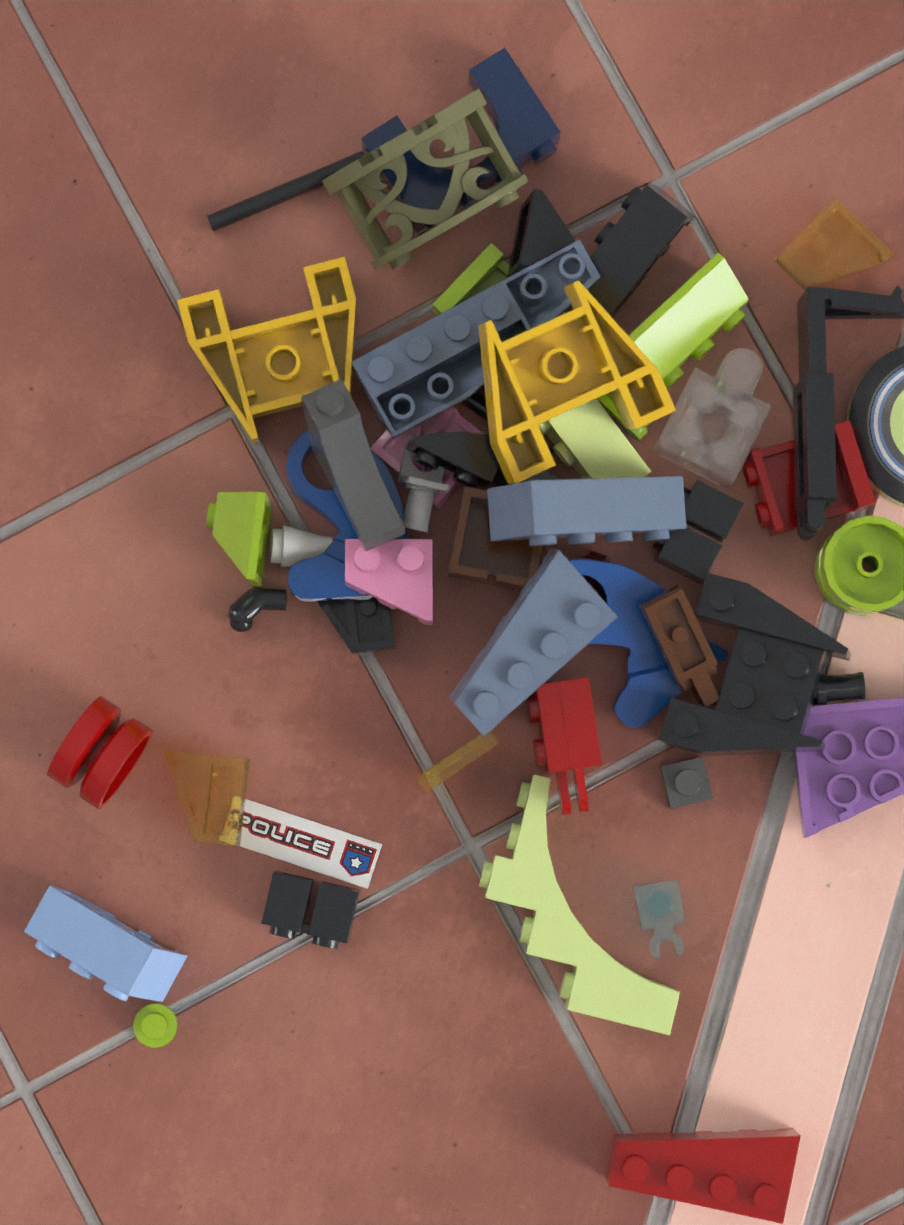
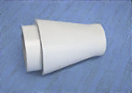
(294, 545)

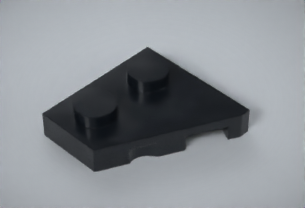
(361, 623)

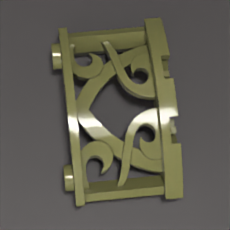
(451, 127)

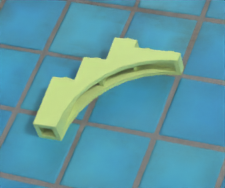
(598, 982)

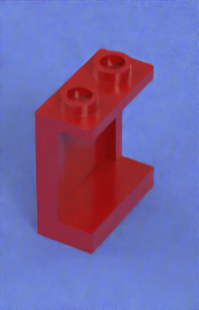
(774, 480)

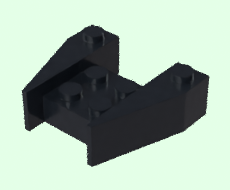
(766, 680)

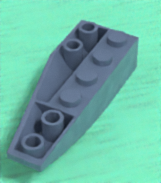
(442, 357)

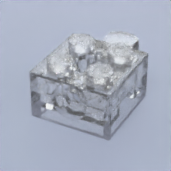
(716, 419)

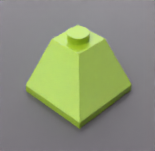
(242, 530)

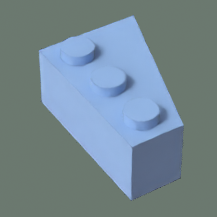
(103, 946)

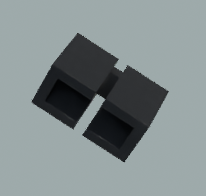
(708, 513)
(289, 903)

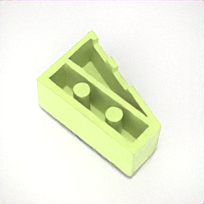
(593, 443)

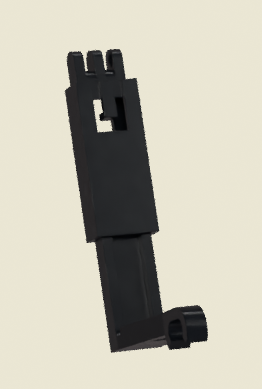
(815, 395)

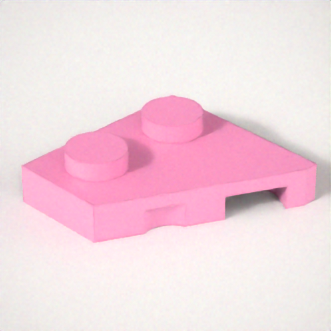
(394, 574)

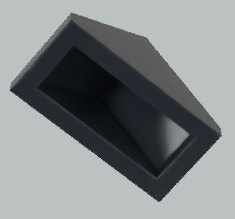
(537, 232)

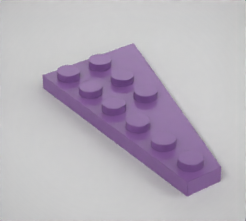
(858, 765)

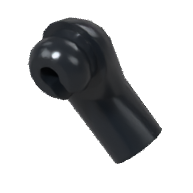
(251, 603)

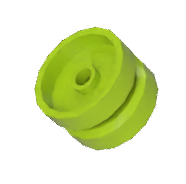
(840, 570)

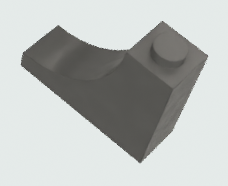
(349, 465)

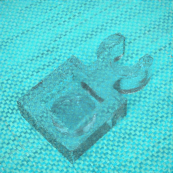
(660, 909)

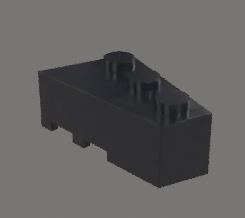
(635, 244)

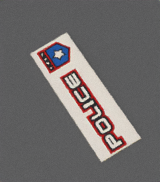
(308, 844)

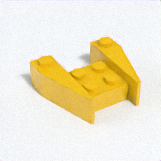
(278, 360)
(558, 370)

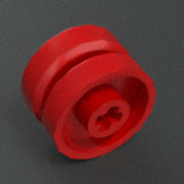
(99, 752)

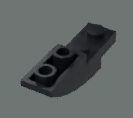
(464, 455)

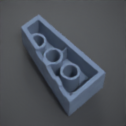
(587, 509)
(532, 642)

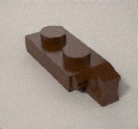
(682, 643)

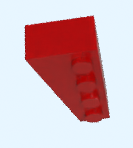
(716, 1170)

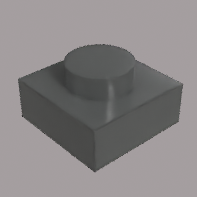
(686, 782)

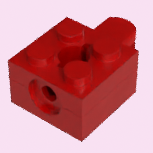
(566, 735)

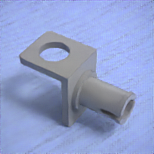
(422, 490)

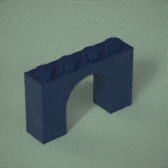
(519, 120)

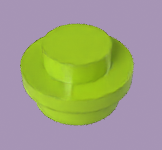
(155, 1025)

